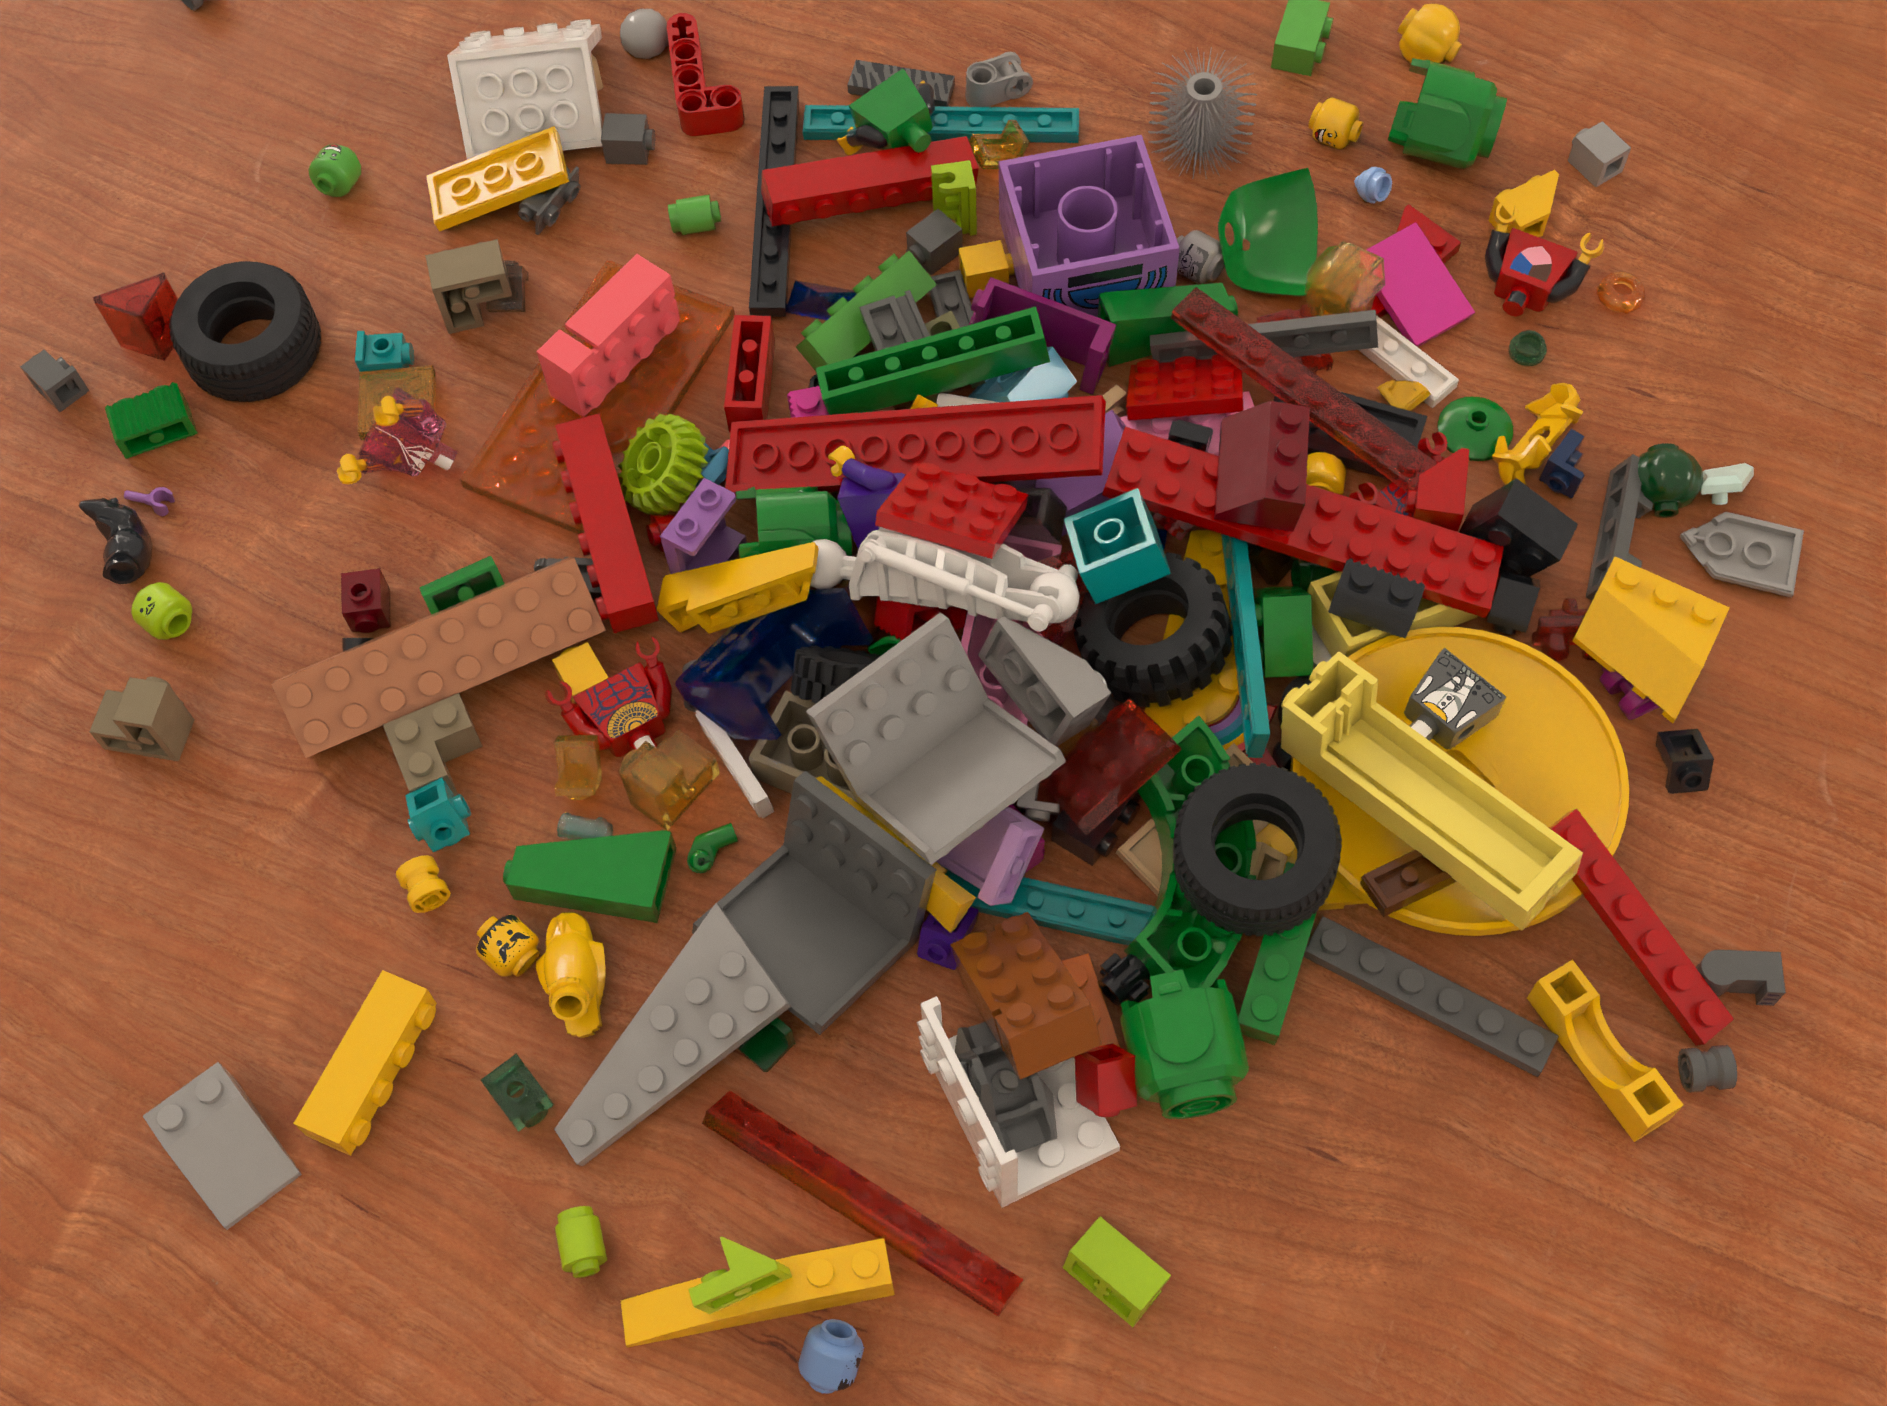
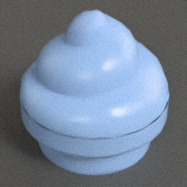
(1373, 184)

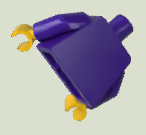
(861, 491)

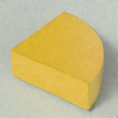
(1404, 393)

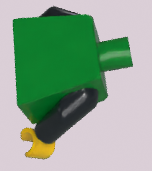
(891, 116)

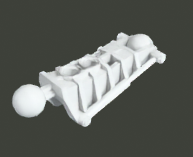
(940, 576)

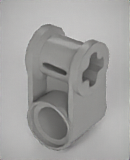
(994, 79)

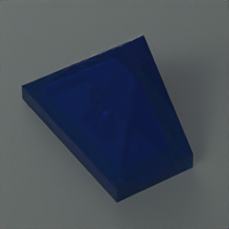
(815, 299)

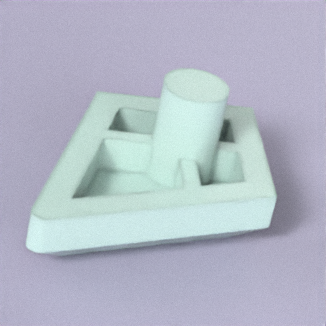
(1725, 480)

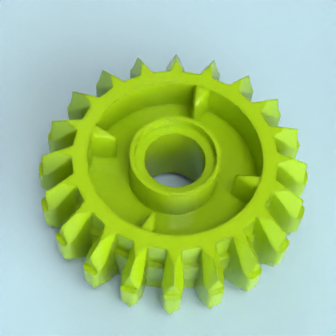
(662, 464)

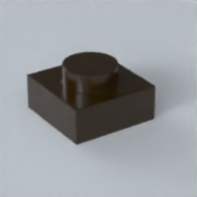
(1271, 564)

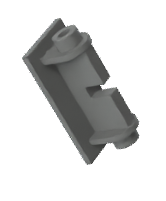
(546, 208)

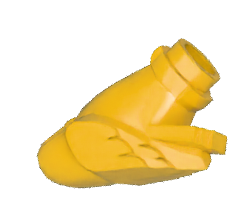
(573, 973)

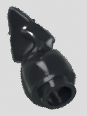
(128, 541)

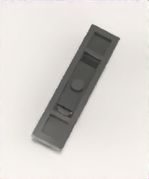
(1621, 506)

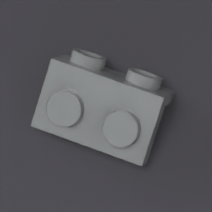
(1037, 809)

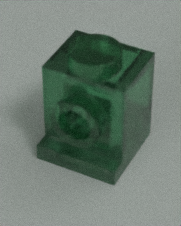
(508, 1080)

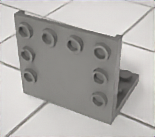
(929, 743)

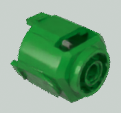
(1452, 119)
(795, 518)
(1185, 1046)

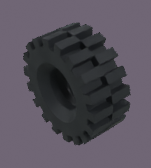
(823, 670)

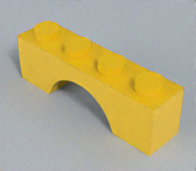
(1630, 1090)

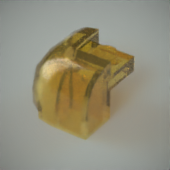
(1343, 280)

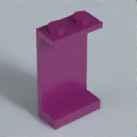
(1066, 329)

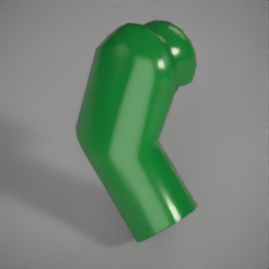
(706, 846)

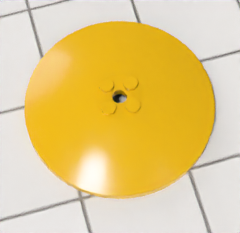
(1542, 751)

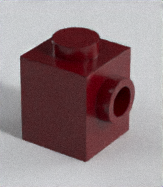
(365, 600)

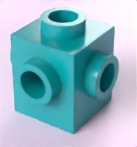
(438, 815)

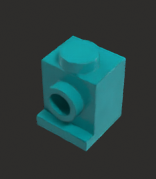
(382, 351)

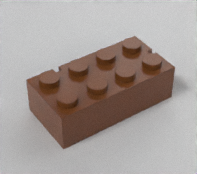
(1026, 995)

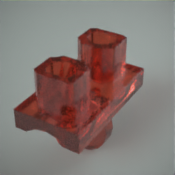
(1559, 629)

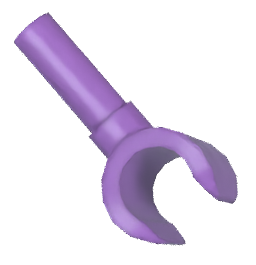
(152, 499)

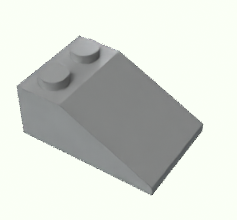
(1044, 680)
(222, 1145)

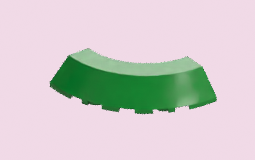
(1175, 931)

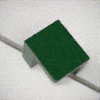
(768, 1045)

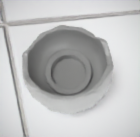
(644, 33)

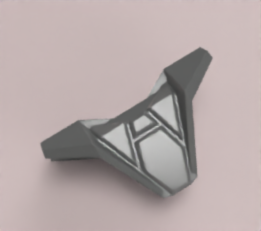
(1018, 1118)

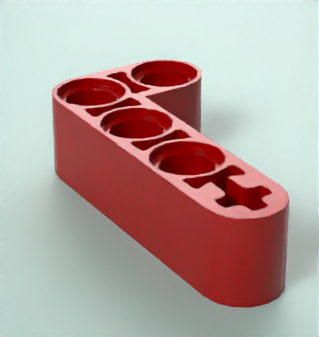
(699, 107)

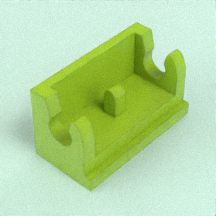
(955, 194)
(1116, 1271)

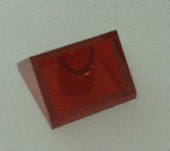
(141, 315)

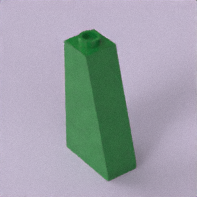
(1149, 313)
(596, 875)

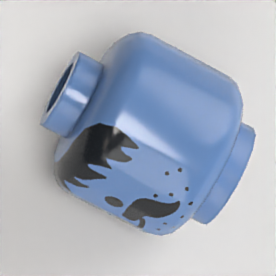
(831, 1356)

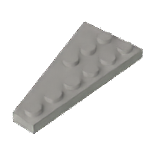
(691, 1021)

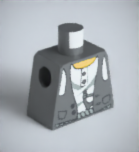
(1452, 702)

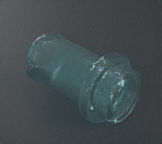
(579, 827)

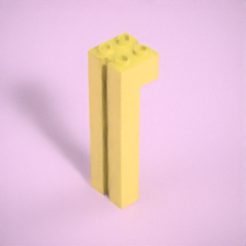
(1423, 793)

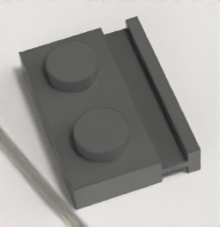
(893, 321)

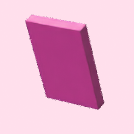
(1419, 287)

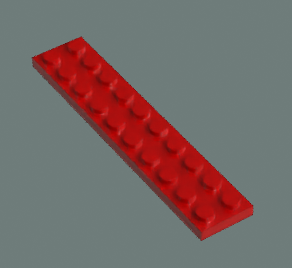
(977, 439)
(1330, 530)

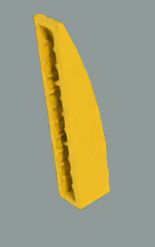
(817, 1282)

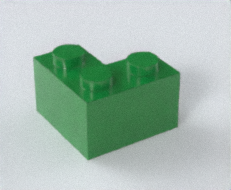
(1284, 630)

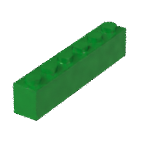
(934, 364)

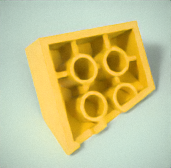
(1650, 633)

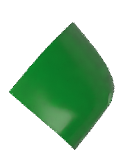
(1282, 229)

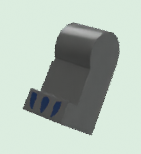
(1745, 973)

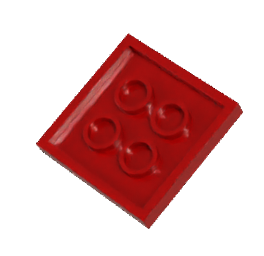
(1184, 388)
(952, 509)

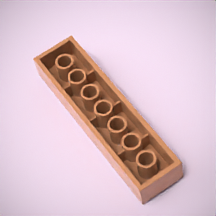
(438, 656)

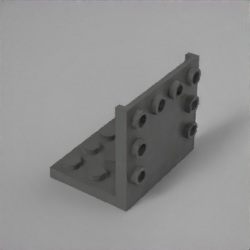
(830, 904)

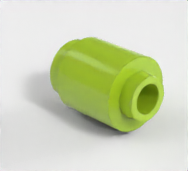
(580, 1241)

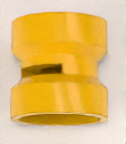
(423, 884)

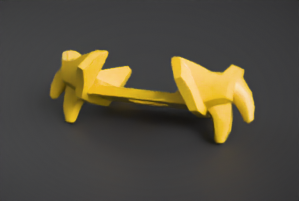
(1553, 414)

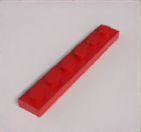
(1643, 934)

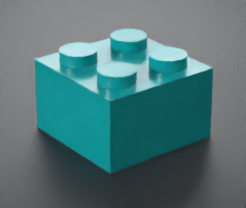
(1116, 546)

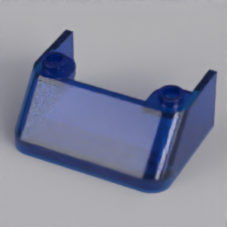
(758, 657)

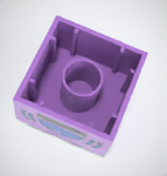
(1087, 222)

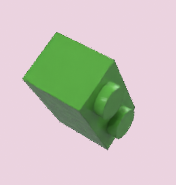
(1301, 35)

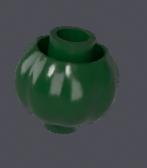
(1669, 478)

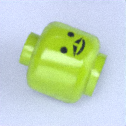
(162, 611)

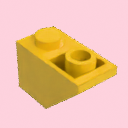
(1533, 204)

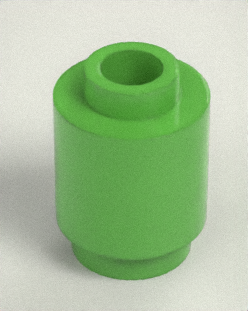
(694, 215)

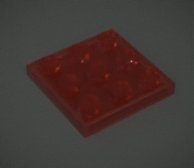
(1110, 765)

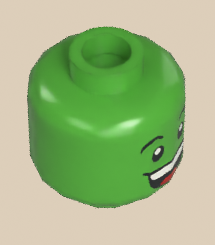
(335, 170)

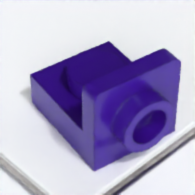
(936, 940)

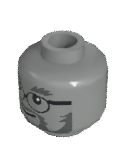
(1199, 257)

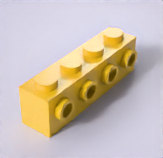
(367, 1063)

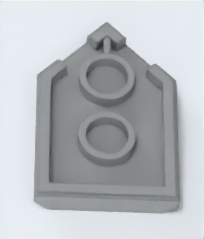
(1748, 552)

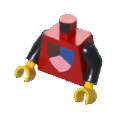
(1532, 269)

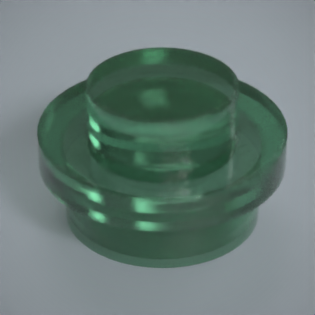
(1528, 348)

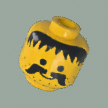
(507, 945)

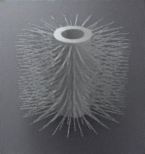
(1202, 113)

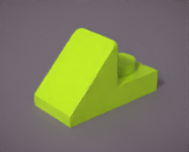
(748, 1275)

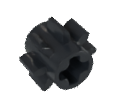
(1124, 979)

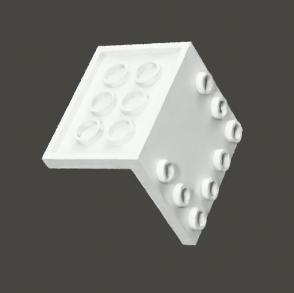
(526, 85)
(1013, 1175)

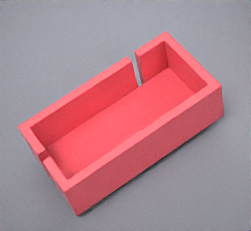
(623, 328)

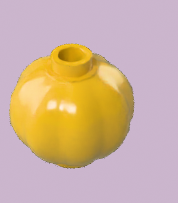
(1430, 34)

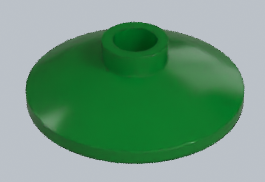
(1481, 438)

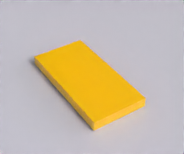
(497, 178)

